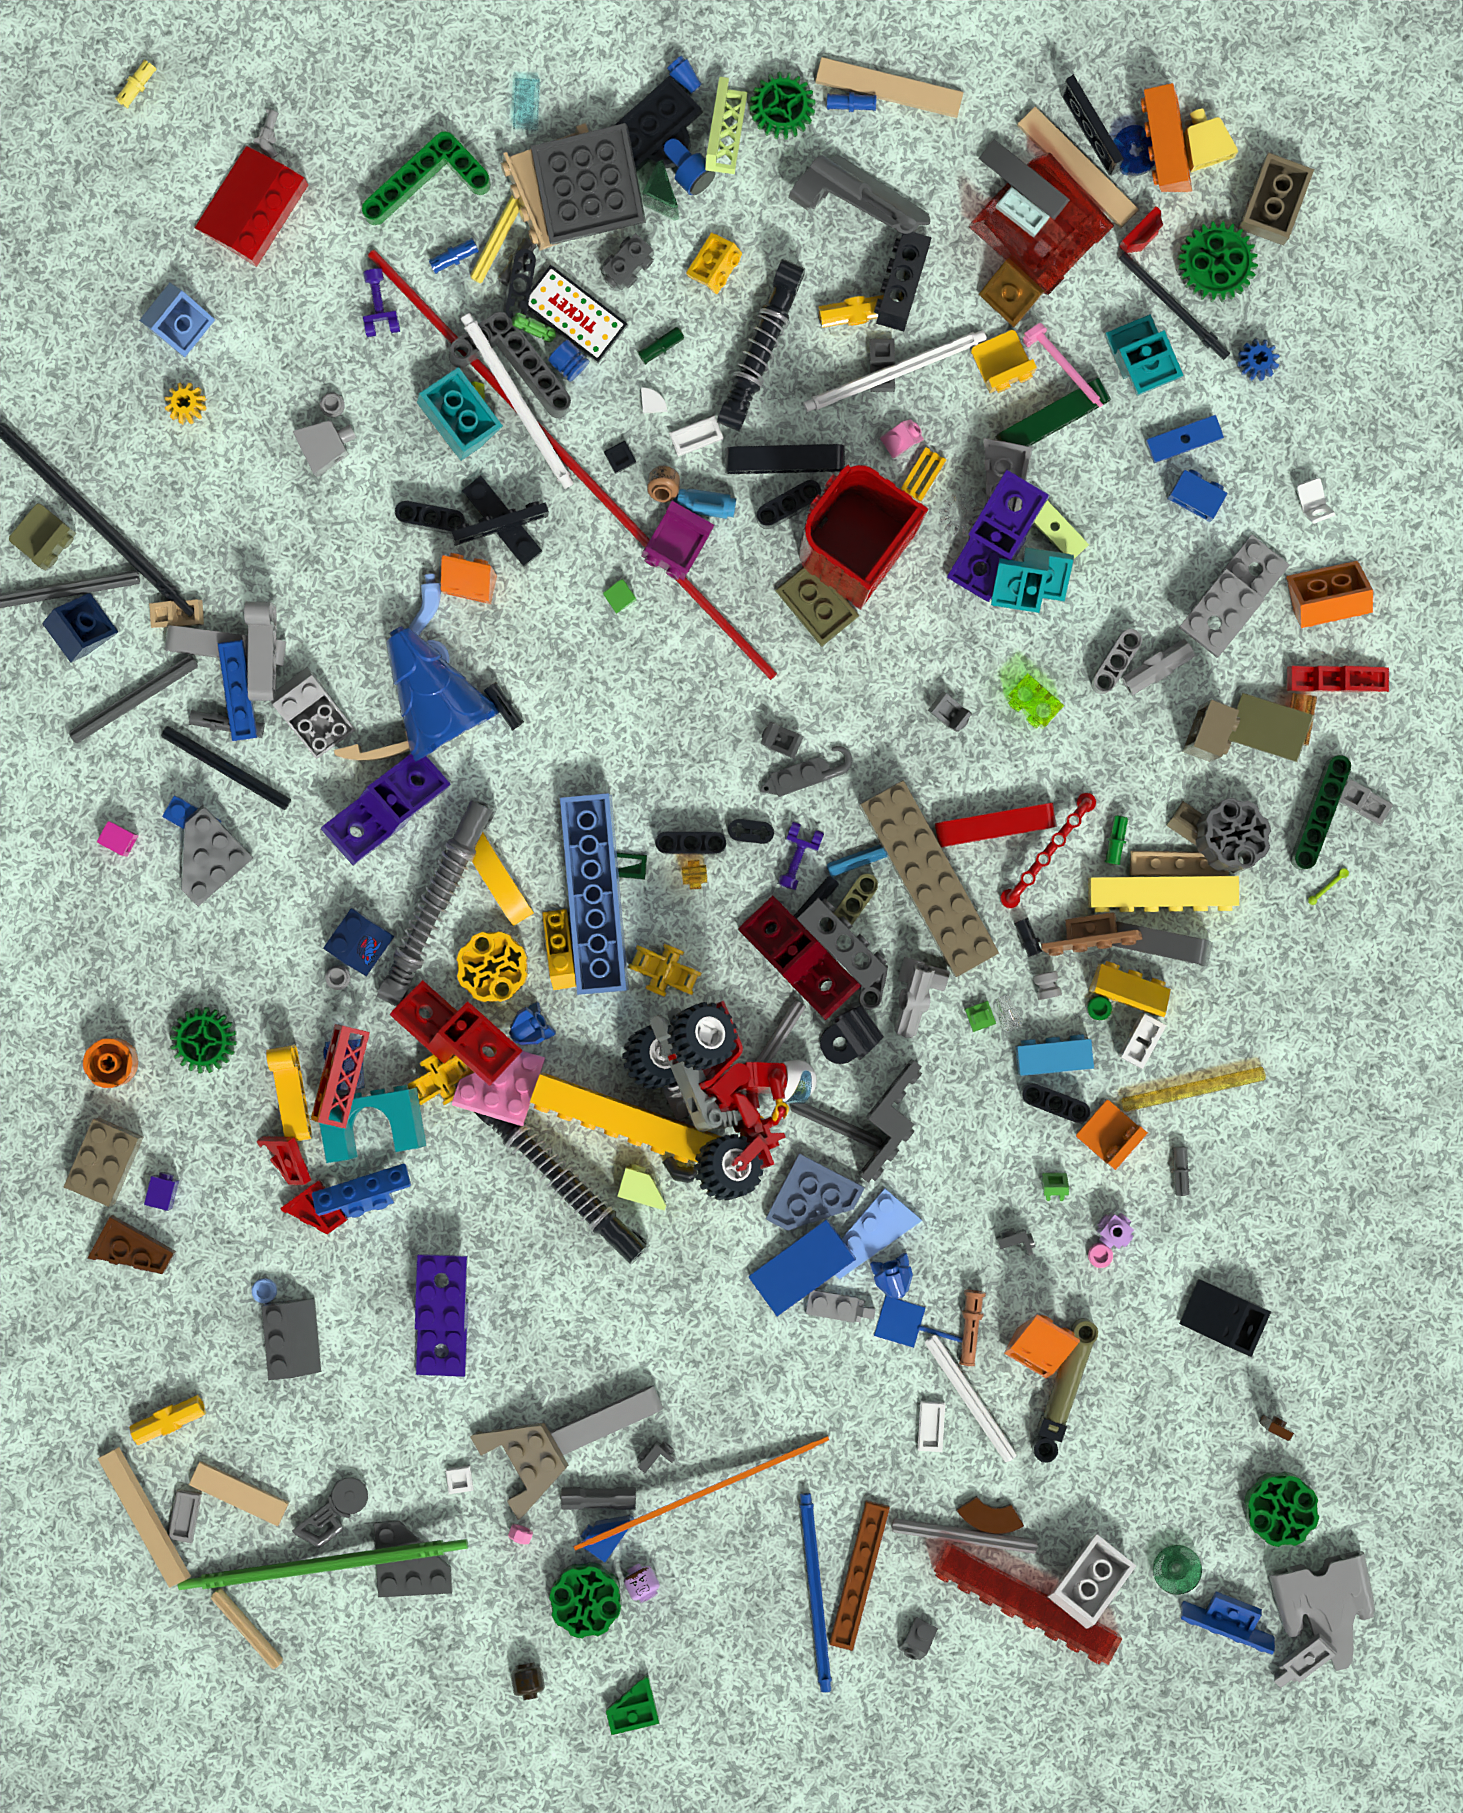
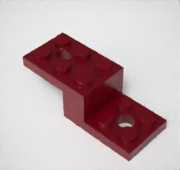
(799, 957)

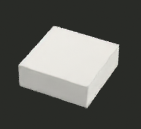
(459, 1479)

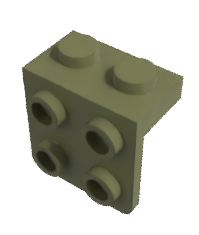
(42, 536)

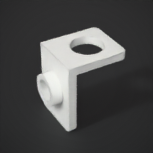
(1313, 500)

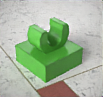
(980, 1016)
(1055, 1185)

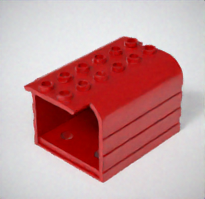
(864, 531)

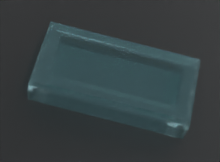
(526, 104)

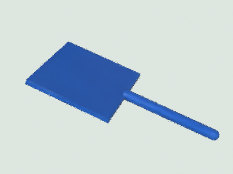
(902, 1321)

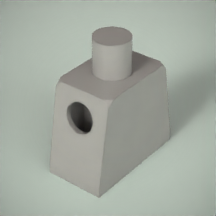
(323, 445)

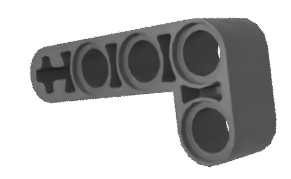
(1168, 944)

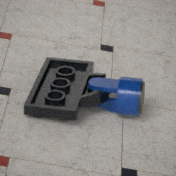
(660, 133)

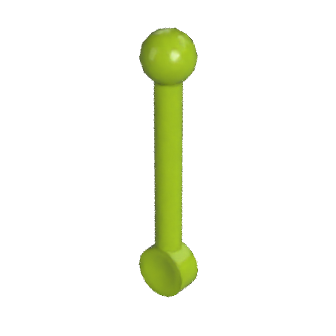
(1343, 873)

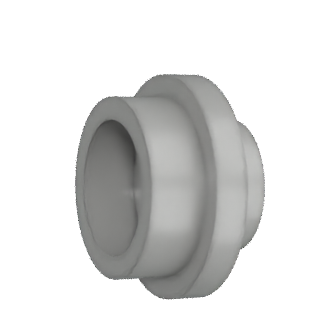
(332, 405)
(338, 977)

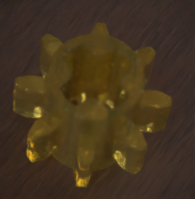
(694, 874)

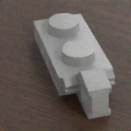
(838, 1306)
(1305, 1660)

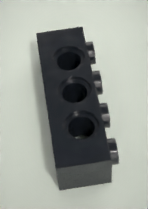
(894, 313)

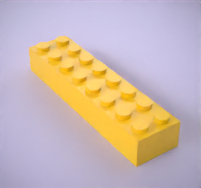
(619, 1118)

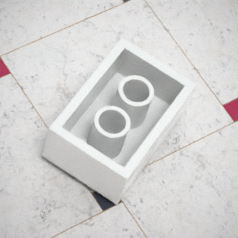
(1092, 1581)

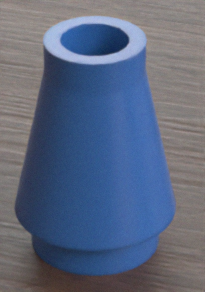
(684, 74)

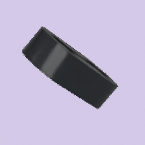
(752, 825)

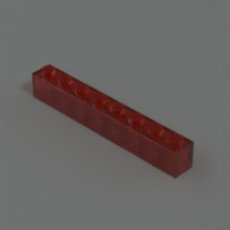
(1025, 1602)

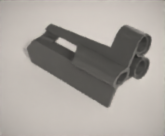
(858, 189)

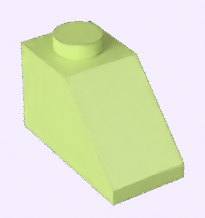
(641, 1188)

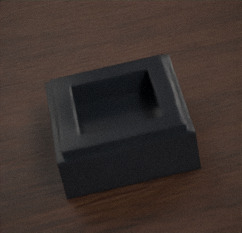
(620, 457)

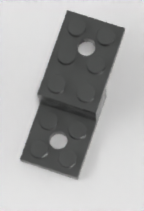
(891, 1121)

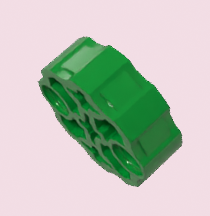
(1291, 1487)
(601, 1617)

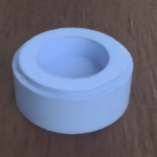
(264, 1290)

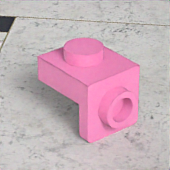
(902, 438)

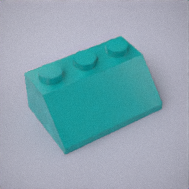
(459, 413)

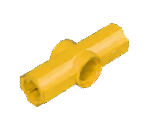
(850, 311)
(167, 1420)

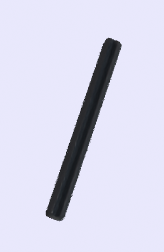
(226, 768)

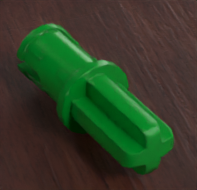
(1116, 839)

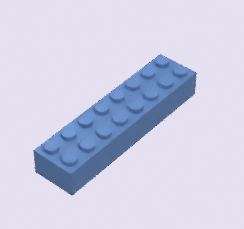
(594, 894)

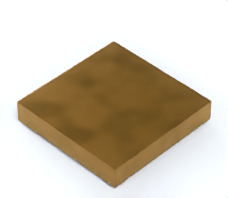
(1011, 292)

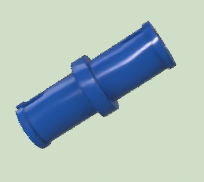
(851, 102)
(453, 255)

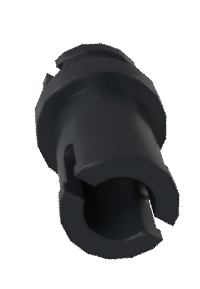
(1028, 938)

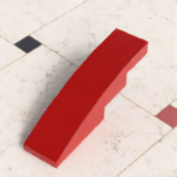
(1337, 679)

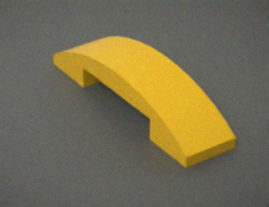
(500, 882)

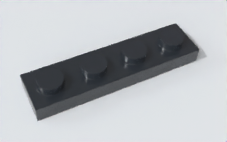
(489, 504)
(509, 519)

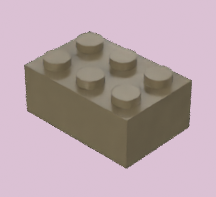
(1276, 199)
(1211, 731)
(103, 1162)

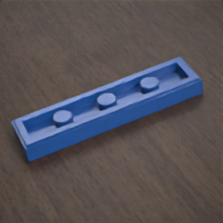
(235, 683)

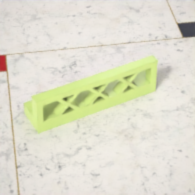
(718, 124)

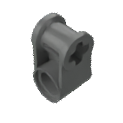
(877, 988)

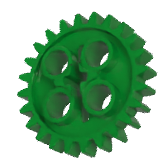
(1231, 244)

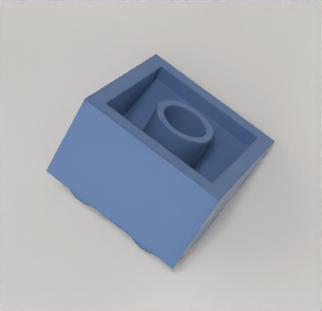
(177, 319)

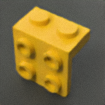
(1003, 362)

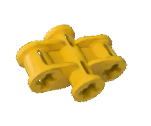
(656, 966)
(434, 1083)

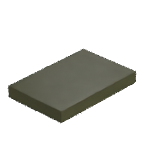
(816, 606)
(1271, 727)

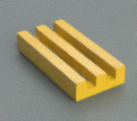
(934, 456)

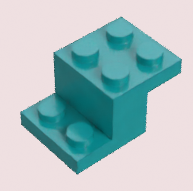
(1144, 355)
(1027, 582)

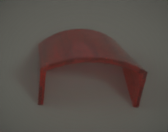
(1058, 242)

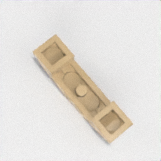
(355, 753)

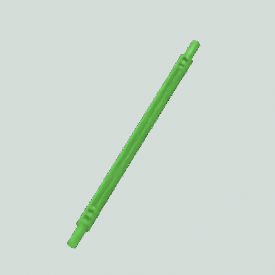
(323, 1564)

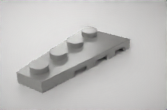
(1002, 457)

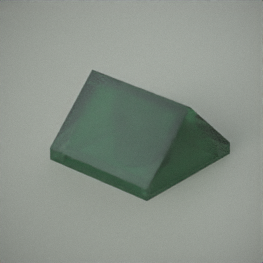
(659, 193)

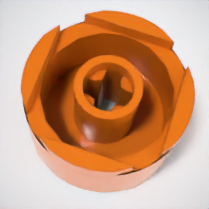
(103, 1074)

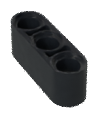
(421, 510)
(780, 514)
(679, 837)
(1065, 1108)

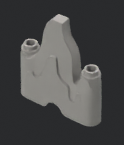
(1328, 1599)

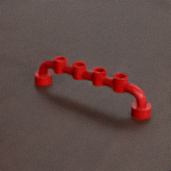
(1011, 897)

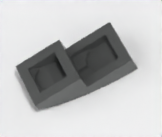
(881, 356)

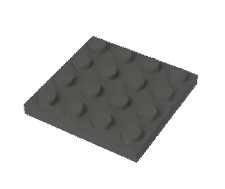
(588, 184)

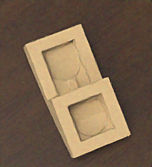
(169, 613)

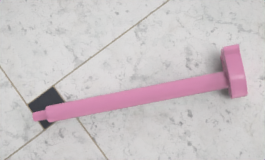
(1037, 334)

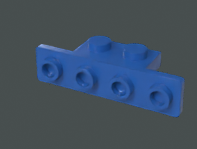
(362, 1193)
(1230, 1619)

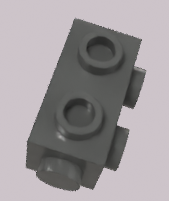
(622, 268)

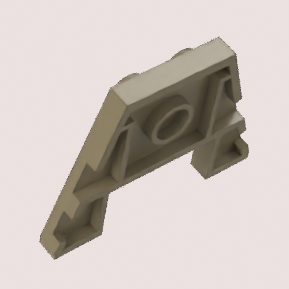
(532, 1455)

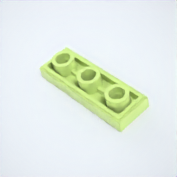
(1066, 539)

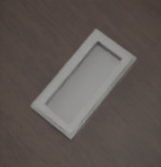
(185, 1516)

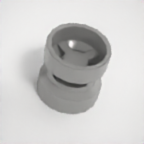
(1047, 986)

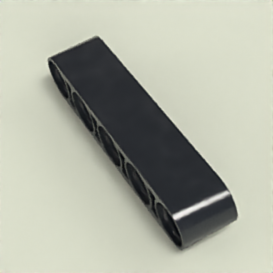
(784, 459)

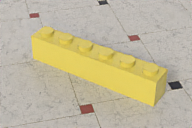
(1163, 892)

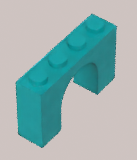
(400, 1108)

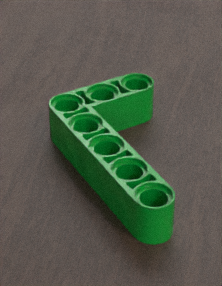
(424, 174)

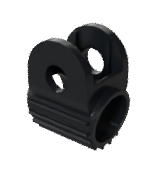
(858, 1031)

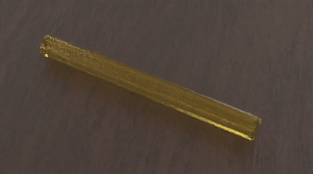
(1193, 1089)

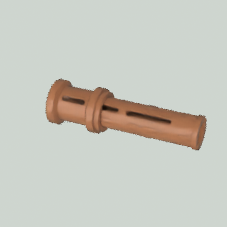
(972, 1315)

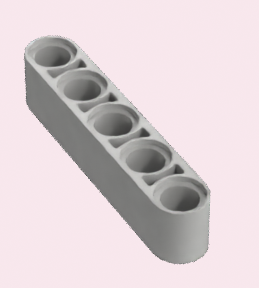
(205, 642)
(607, 1420)

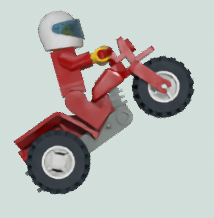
(699, 1057)

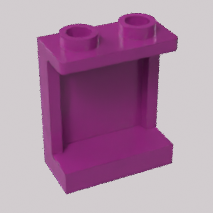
(677, 541)

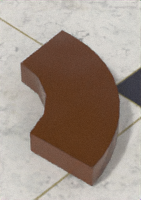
(990, 1518)

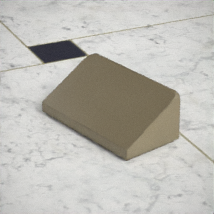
(1185, 822)

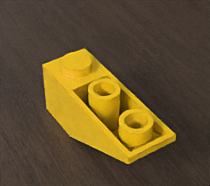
(559, 949)

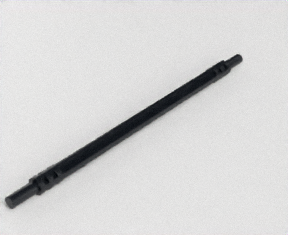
(92, 517)

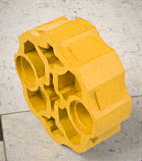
(496, 943)

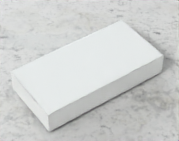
(696, 436)
(931, 1426)

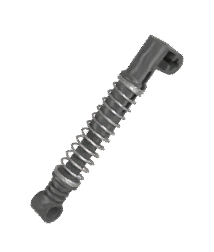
(442, 887)

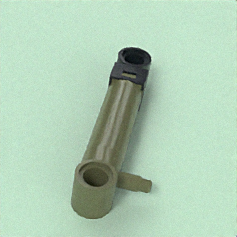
(1053, 1421)

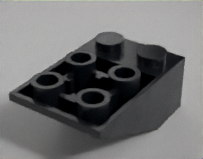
(1225, 1317)

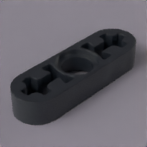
(516, 265)

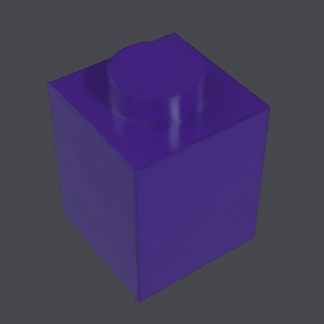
(161, 1191)

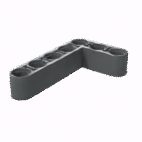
(516, 358)

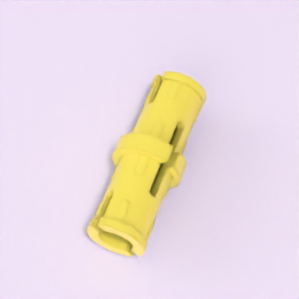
(135, 83)

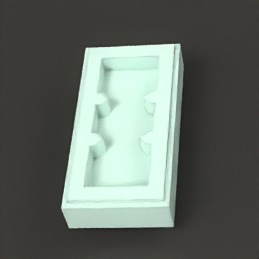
(1022, 212)

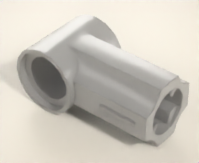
(939, 979)

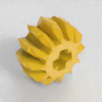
(192, 396)

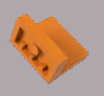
(1111, 1134)

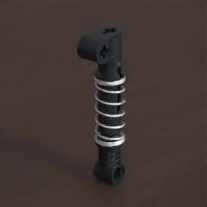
(772, 319)

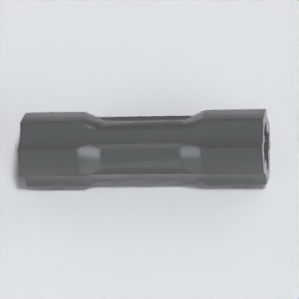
(618, 1498)

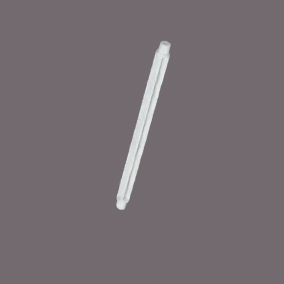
(894, 371)
(517, 401)

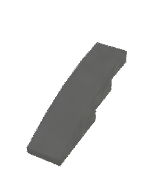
(1024, 179)

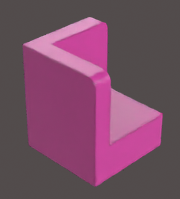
(117, 839)

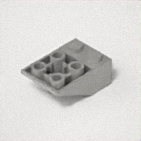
(311, 713)

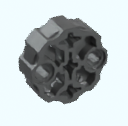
(1239, 812)

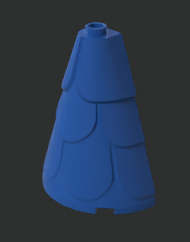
(432, 694)

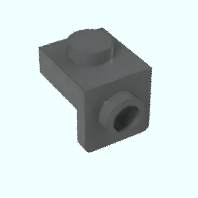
(950, 712)
(781, 740)
(1011, 1237)
(649, 1456)
(918, 1639)

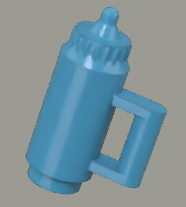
(706, 503)

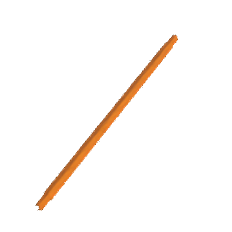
(703, 1492)

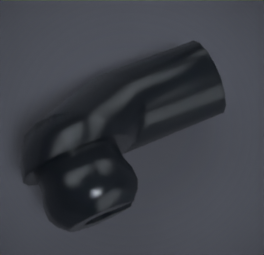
(679, 1173)

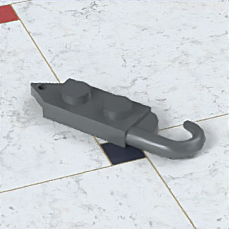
(806, 774)

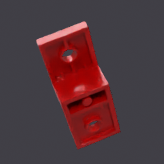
(456, 1032)

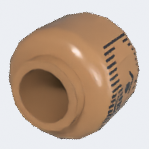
(663, 484)

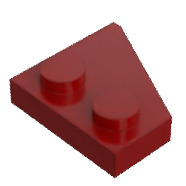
(287, 1158)
(303, 1209)

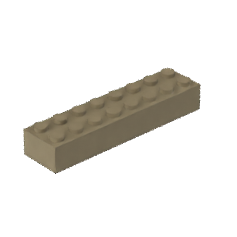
(928, 878)

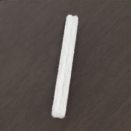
(970, 1398)

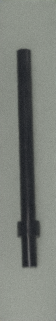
(1209, 340)

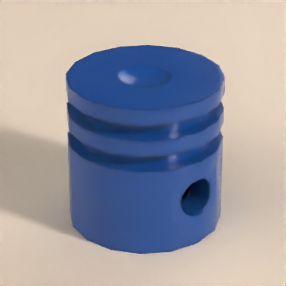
(568, 360)

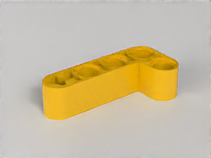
(290, 1091)

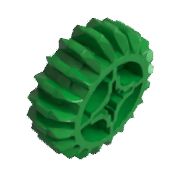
(792, 100)
(202, 1051)

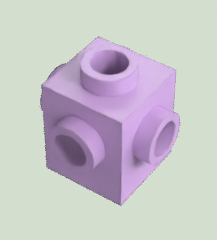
(1107, 1225)

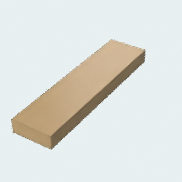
(1171, 864)
(239, 1493)

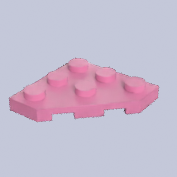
(508, 1096)

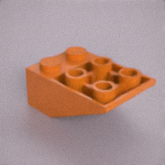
(467, 578)
(1041, 1345)

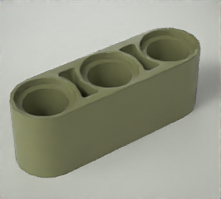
(857, 893)

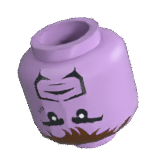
(641, 1583)

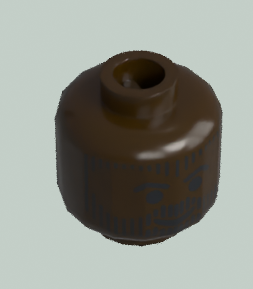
(527, 1681)

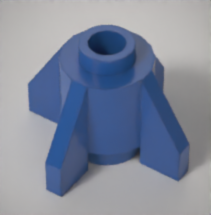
(530, 1026)
(893, 1276)

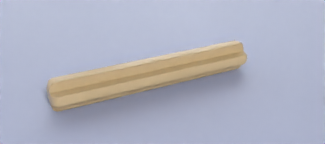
(246, 1628)

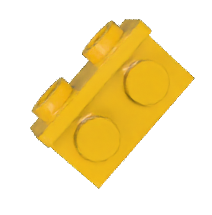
(714, 262)

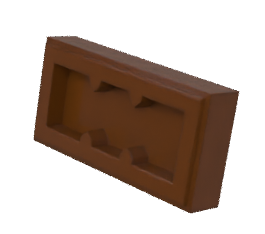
(1276, 1426)

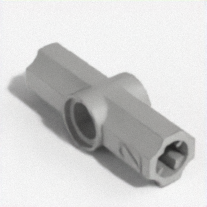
(1158, 667)
(914, 1000)

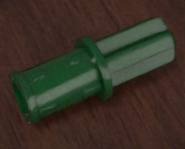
(661, 345)

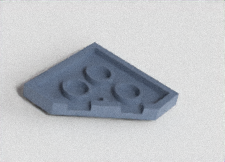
(812, 1195)

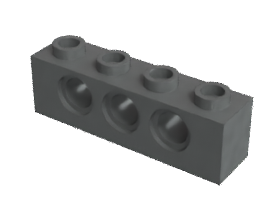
(864, 975)

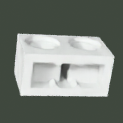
(1141, 1040)

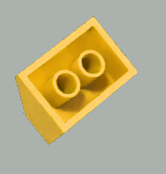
(1130, 989)

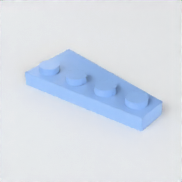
(876, 1228)

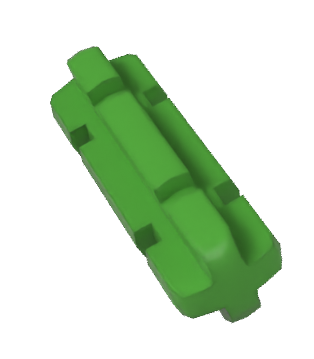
(533, 327)

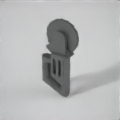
(346, 1499)

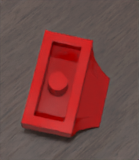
(1143, 232)

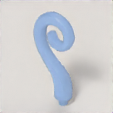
(430, 602)

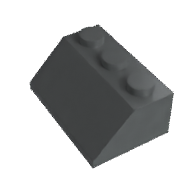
(291, 1338)

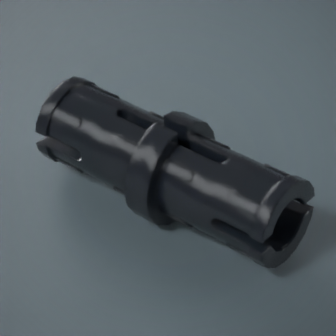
(493, 692)

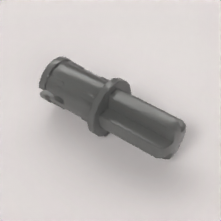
(1181, 1171)

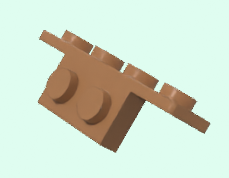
(1090, 932)

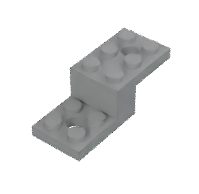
(1234, 596)

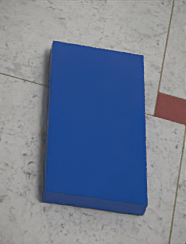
(802, 1267)

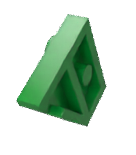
(633, 1709)

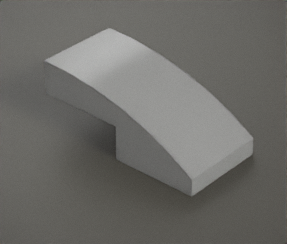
(1365, 802)

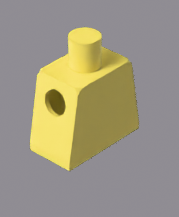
(1207, 142)

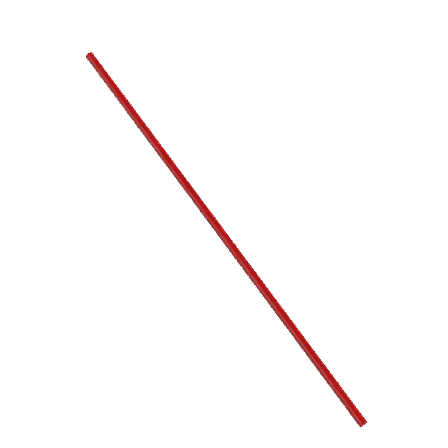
(574, 467)

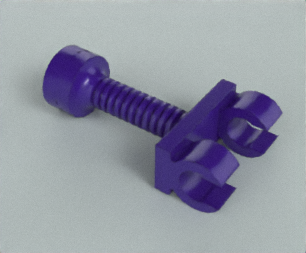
(373, 277)
(789, 879)

